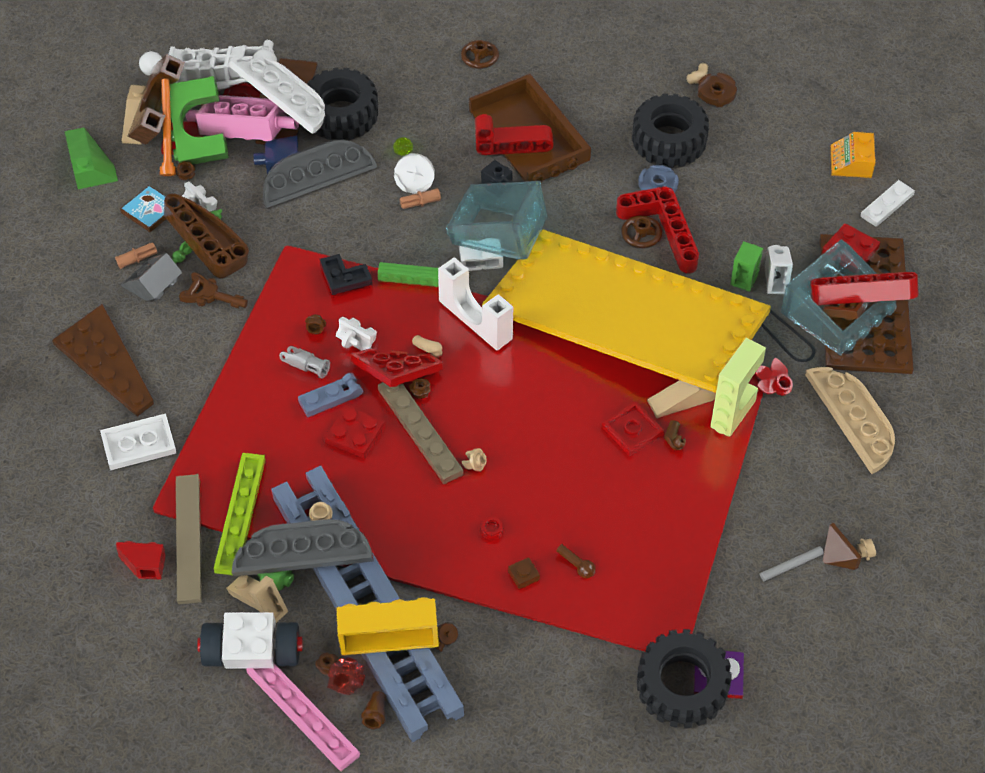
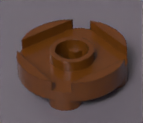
(717, 97)

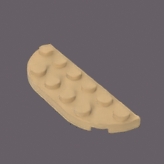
(856, 415)

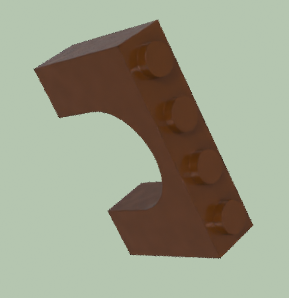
(147, 119)

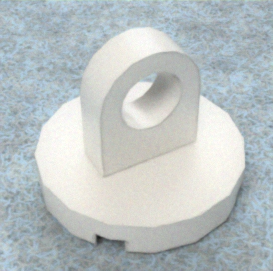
(414, 173)

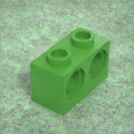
(746, 266)

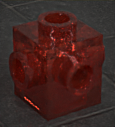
(346, 676)

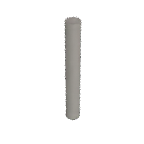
(792, 563)

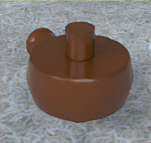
(446, 635)

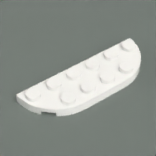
(283, 89)

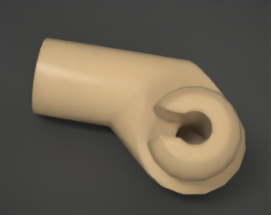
(429, 346)

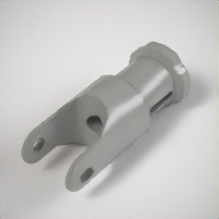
(305, 361)

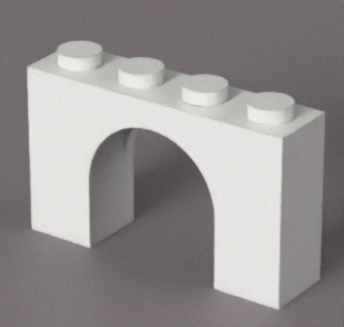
(491, 321)

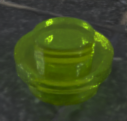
(403, 146)

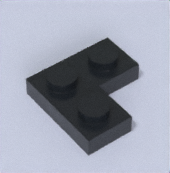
(343, 279)

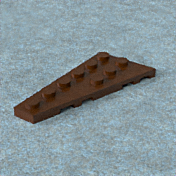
(102, 355)

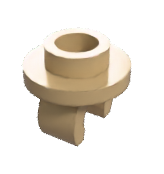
(476, 461)

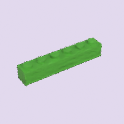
(408, 274)

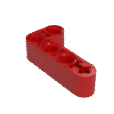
(510, 139)

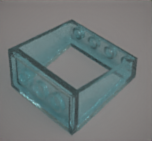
(502, 238)
(807, 314)

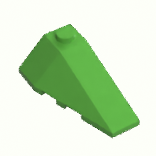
(88, 160)

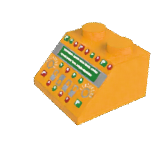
(853, 155)

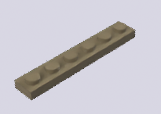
(421, 432)

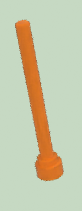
(167, 167)

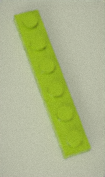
(239, 511)

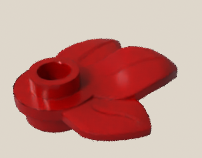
(773, 378)

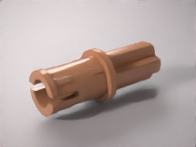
(420, 198)
(136, 255)

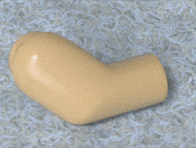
(695, 76)

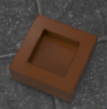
(523, 573)

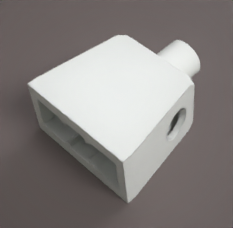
(777, 259)

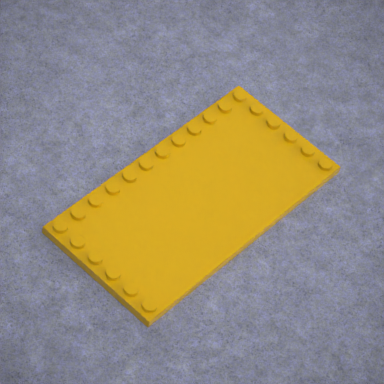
(629, 309)

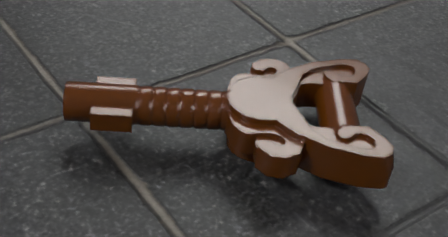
(209, 293)

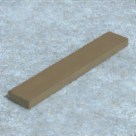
(188, 539)

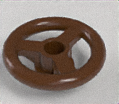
(481, 50)
(643, 227)

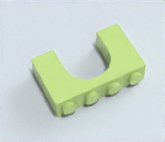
(734, 392)

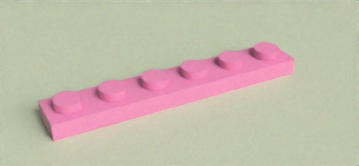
(305, 715)

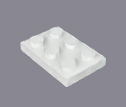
(138, 441)

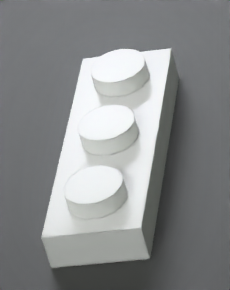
(887, 203)

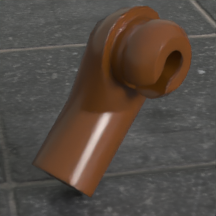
(672, 438)

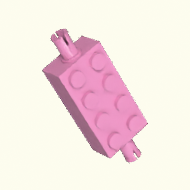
(241, 118)

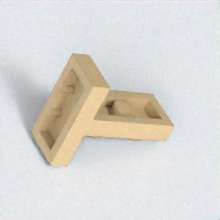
(259, 595)

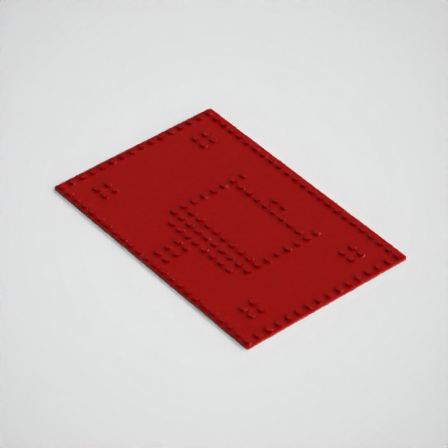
(548, 471)

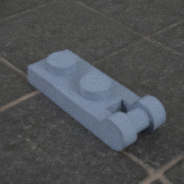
(330, 395)

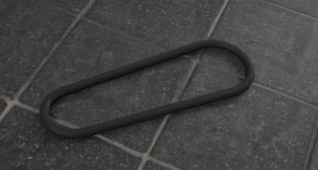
(793, 330)

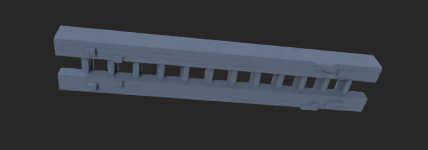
(333, 581)

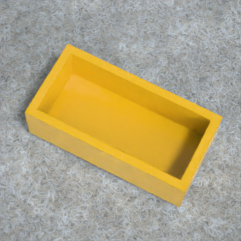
(387, 626)

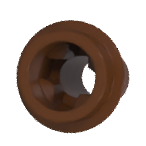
(374, 712)

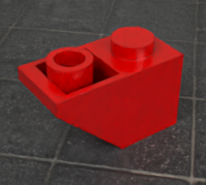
(143, 559)

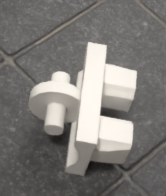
(197, 195)
(354, 335)

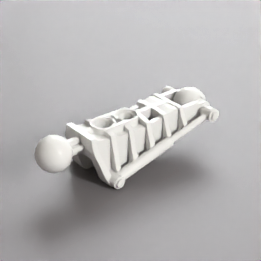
(208, 63)

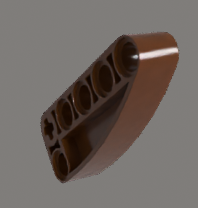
(211, 233)

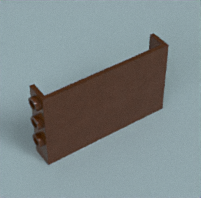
(527, 104)

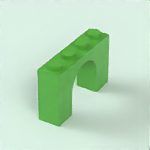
(183, 98)

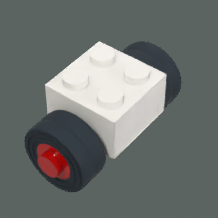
(249, 642)

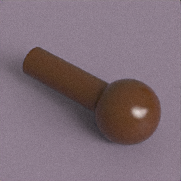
(584, 567)

